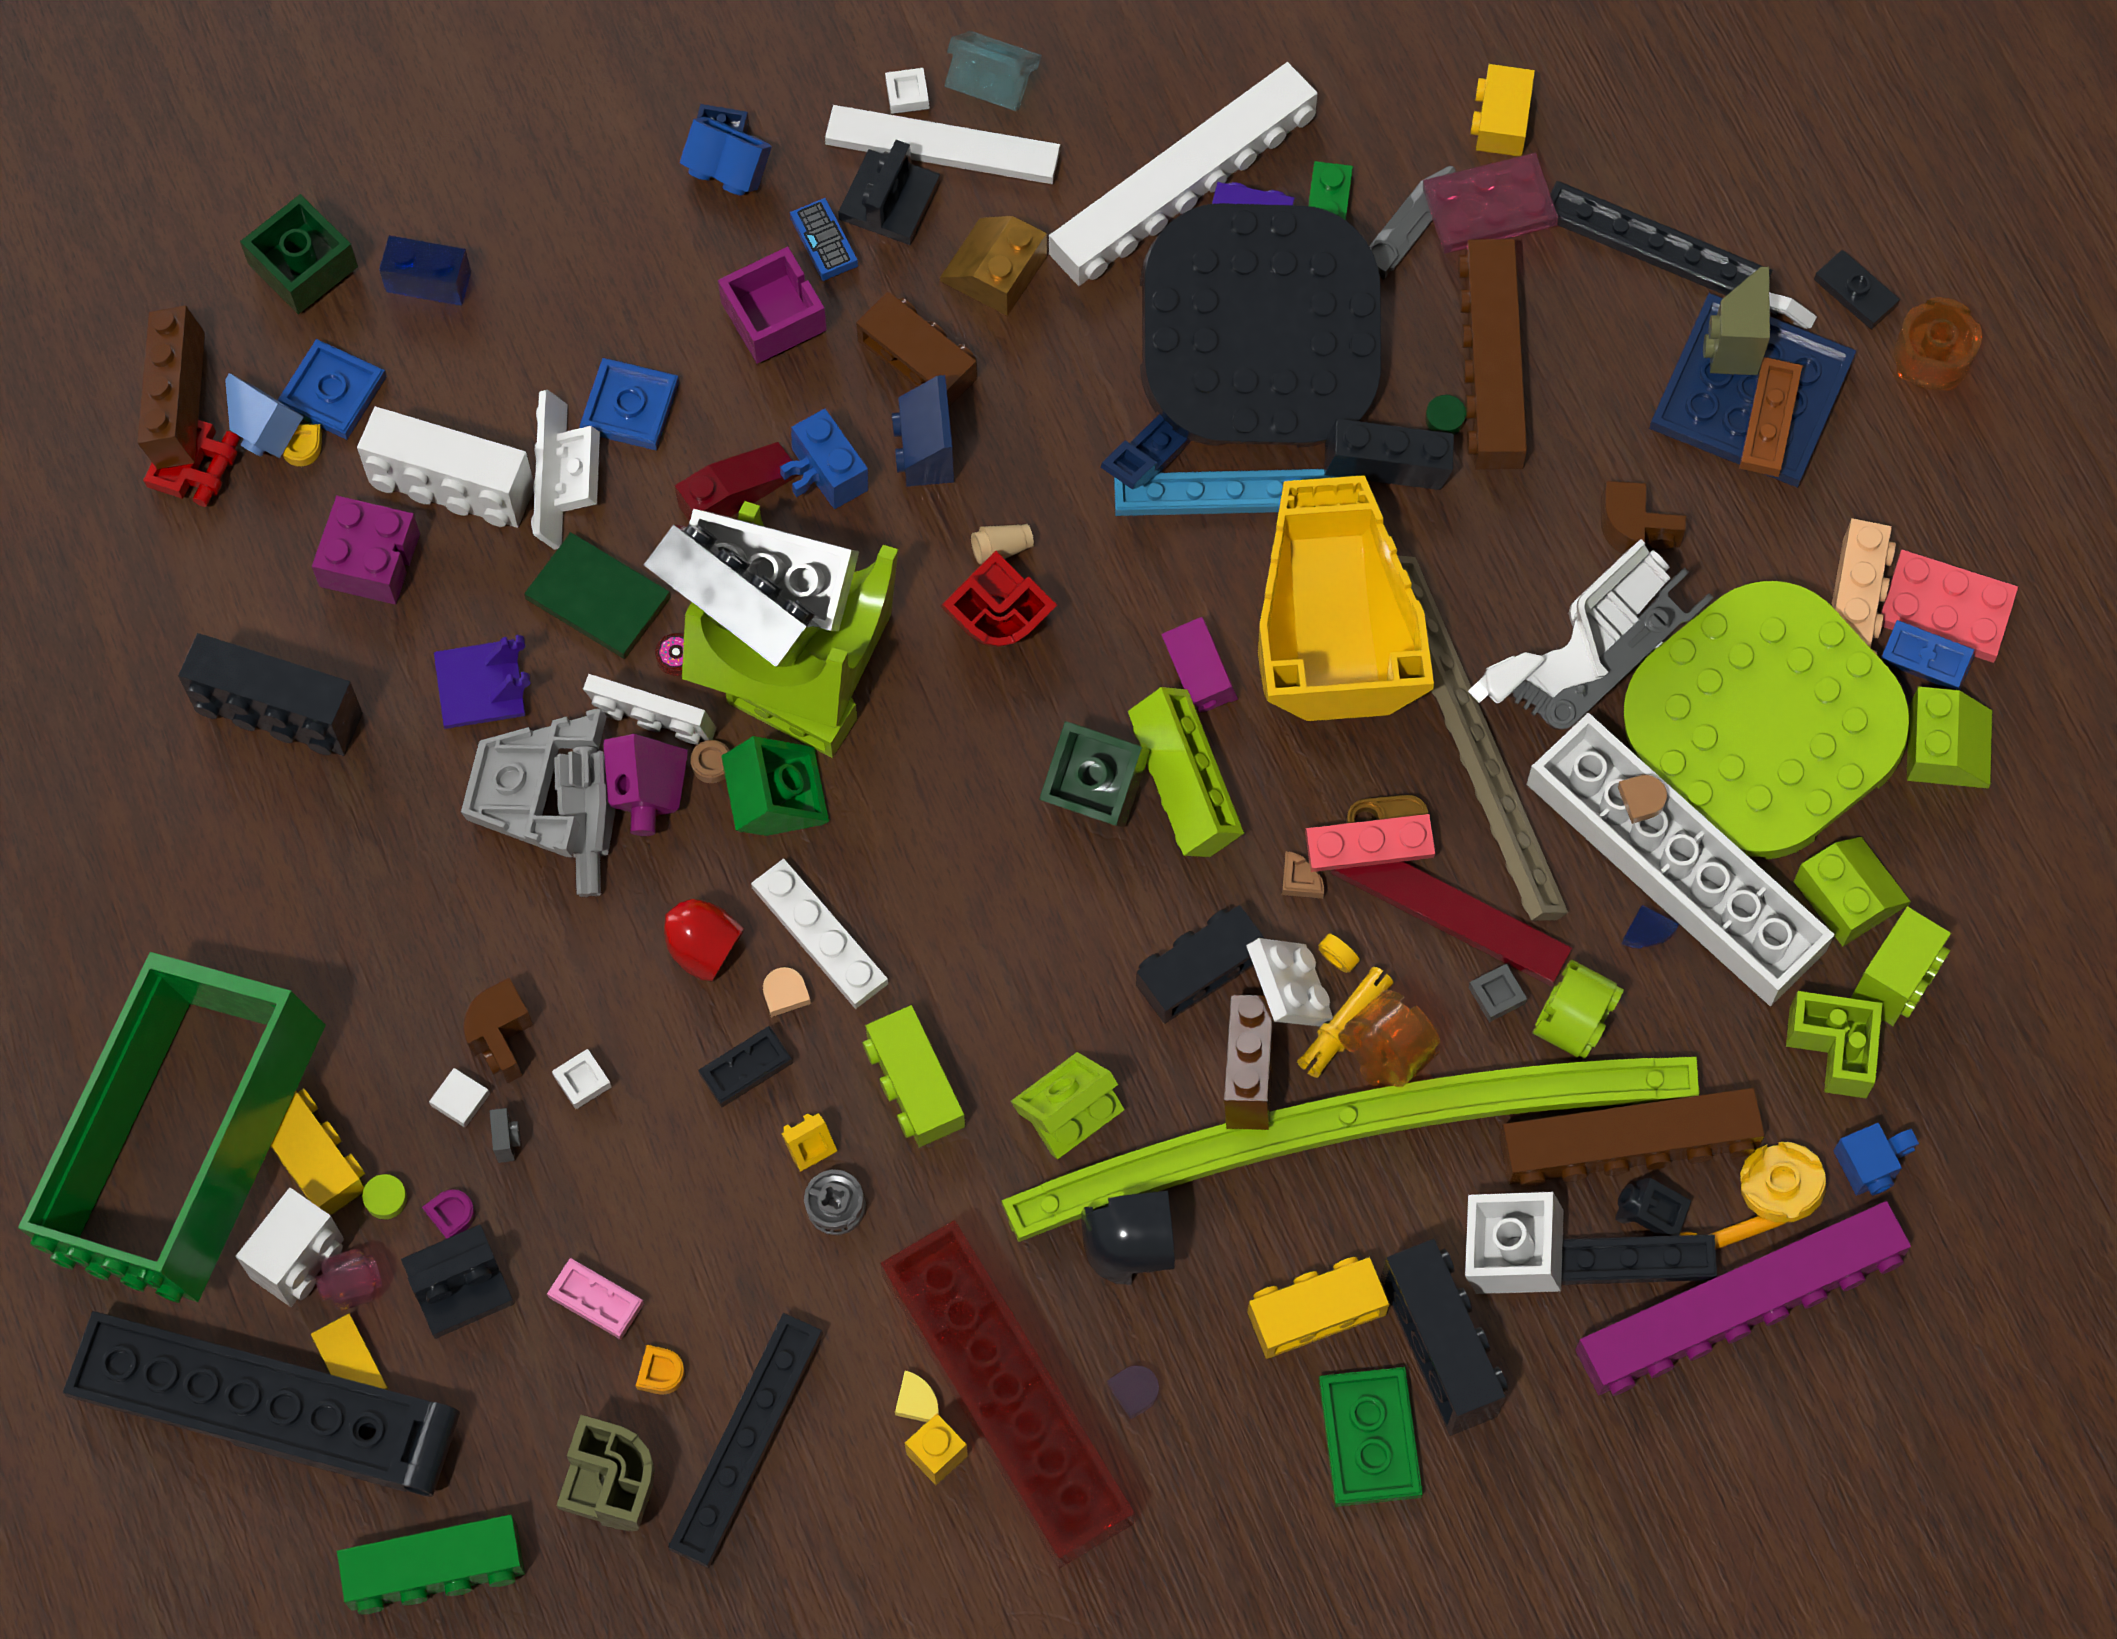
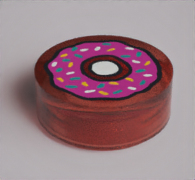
(670, 654)

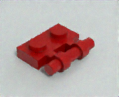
(177, 479)

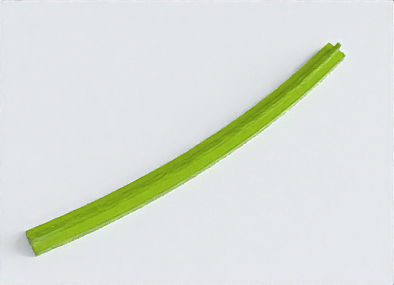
(1348, 1119)

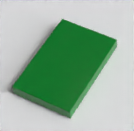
(1370, 1437)

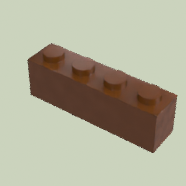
(171, 387)

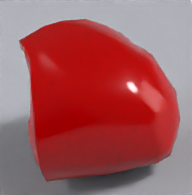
(700, 937)

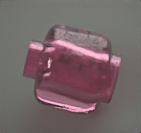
(348, 1279)

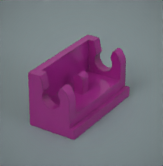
(1199, 665)

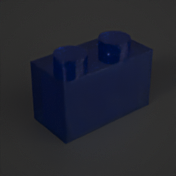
(425, 270)

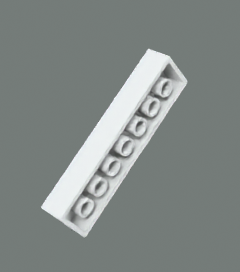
(1681, 862)

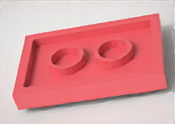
(1949, 603)

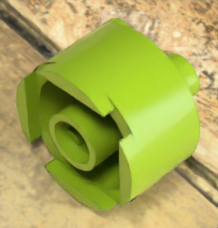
(1577, 1010)

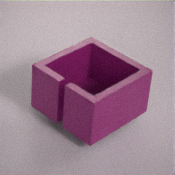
(769, 307)
(360, 550)

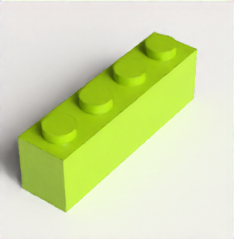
(1185, 772)

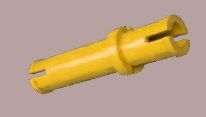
(1328, 1042)

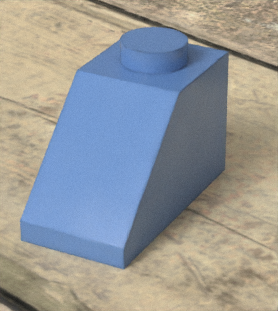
(259, 418)

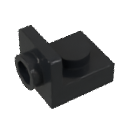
(1652, 1207)

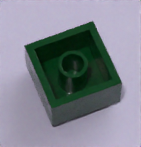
(299, 254)
(1094, 774)

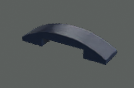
(1146, 454)

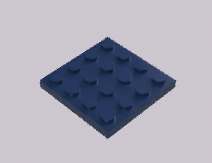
(1716, 408)

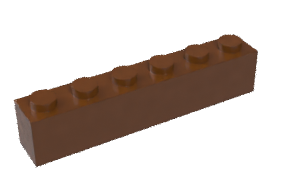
(1494, 354)
(1631, 1137)

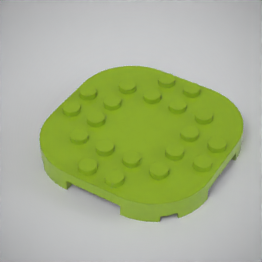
(1768, 716)

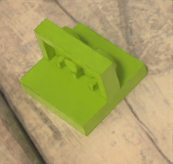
(1070, 1103)

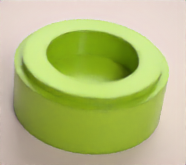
(384, 1196)

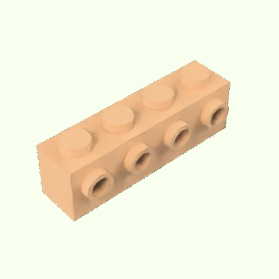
(1861, 579)

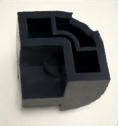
(1129, 1236)

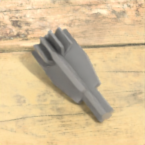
(583, 794)

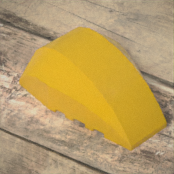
(1339, 608)

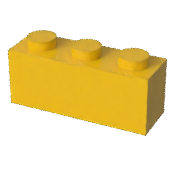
(313, 1158)
(1317, 1306)

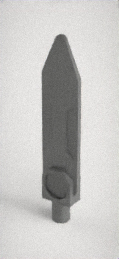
(1404, 228)

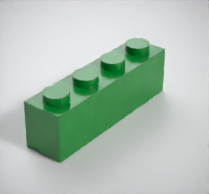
(431, 1563)

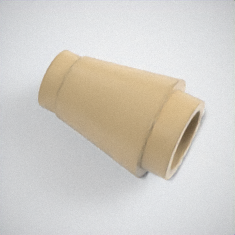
(1004, 539)

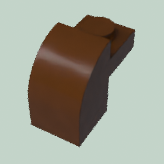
(1626, 520)
(493, 1019)

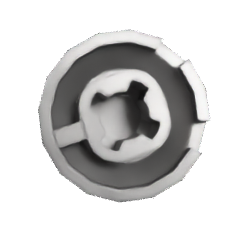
(835, 1201)

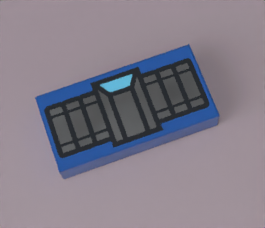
(823, 239)

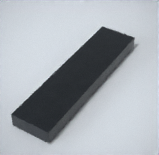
(1638, 1259)

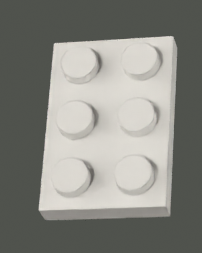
(650, 710)

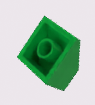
(774, 787)

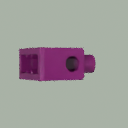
(644, 779)

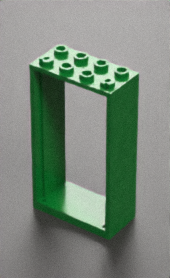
(115, 1098)

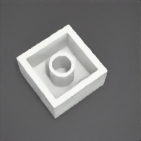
(1514, 1243)
(290, 1248)

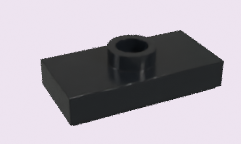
(1856, 289)
(745, 1066)

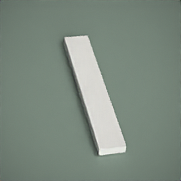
(944, 144)

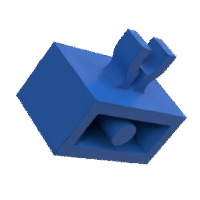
(826, 460)

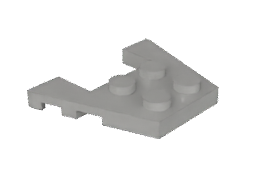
(514, 778)

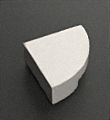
(1792, 309)

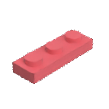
(1370, 843)

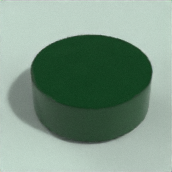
(1445, 414)

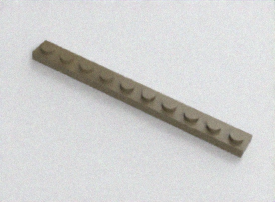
(1485, 765)

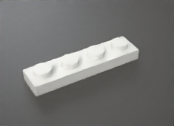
(819, 933)

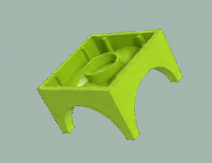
(825, 671)

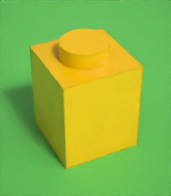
(936, 1449)

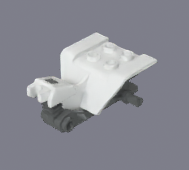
(1603, 643)

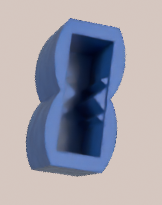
(726, 155)

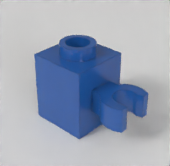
(1871, 1159)

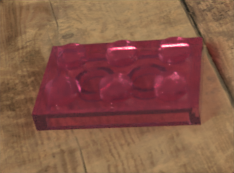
(1490, 202)

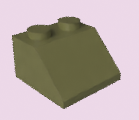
(1740, 328)

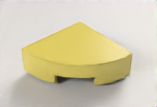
(916, 1399)

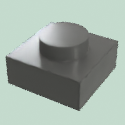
(1497, 993)
(504, 1135)

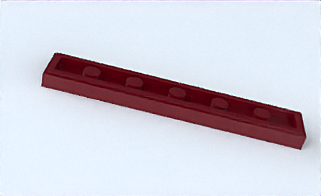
(1462, 917)

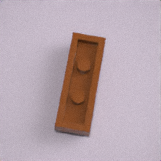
(1770, 417)

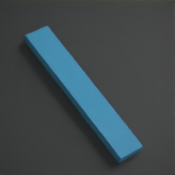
(1208, 492)

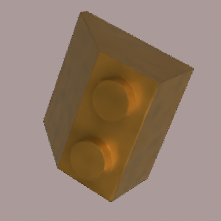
(997, 261)

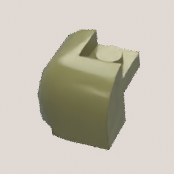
(607, 1475)

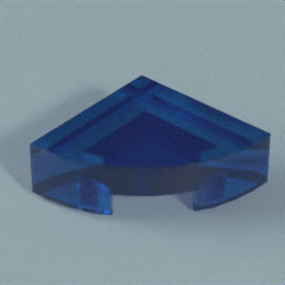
(1649, 929)

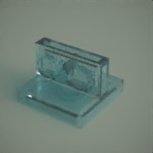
(990, 69)

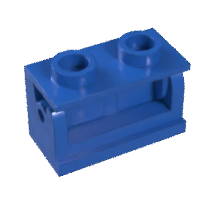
(1928, 656)

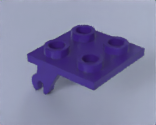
(481, 682)

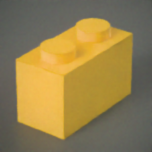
(1504, 109)

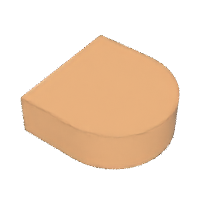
(784, 991)

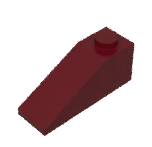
(730, 482)

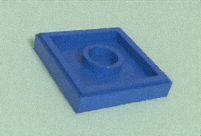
(332, 388)
(630, 403)

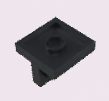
(890, 194)
(457, 1281)

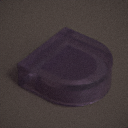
(1134, 1389)

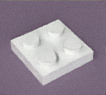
(1290, 982)

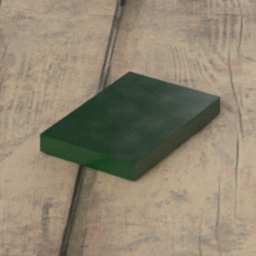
(597, 595)

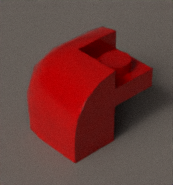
(998, 604)

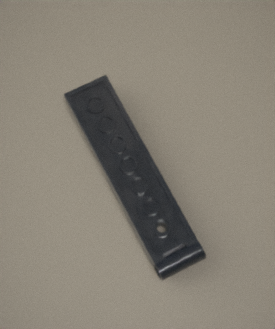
(263, 1404)

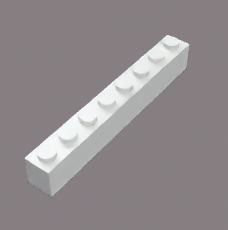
(1183, 174)

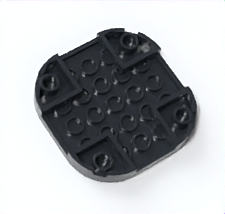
(1260, 324)

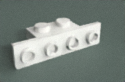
(564, 469)

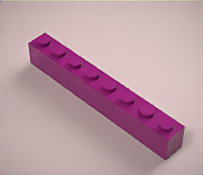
(1742, 1299)

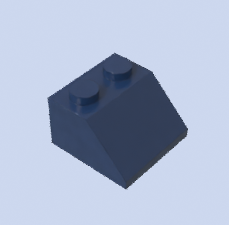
(925, 434)

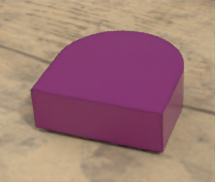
(450, 1212)

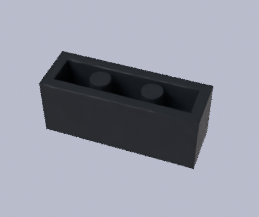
(1389, 454)
(1198, 963)

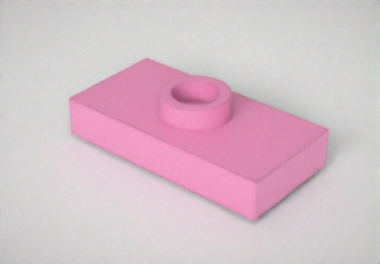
(595, 1298)

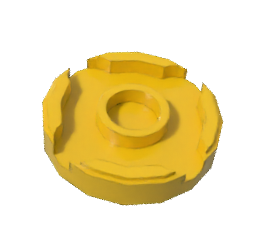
(1783, 1182)

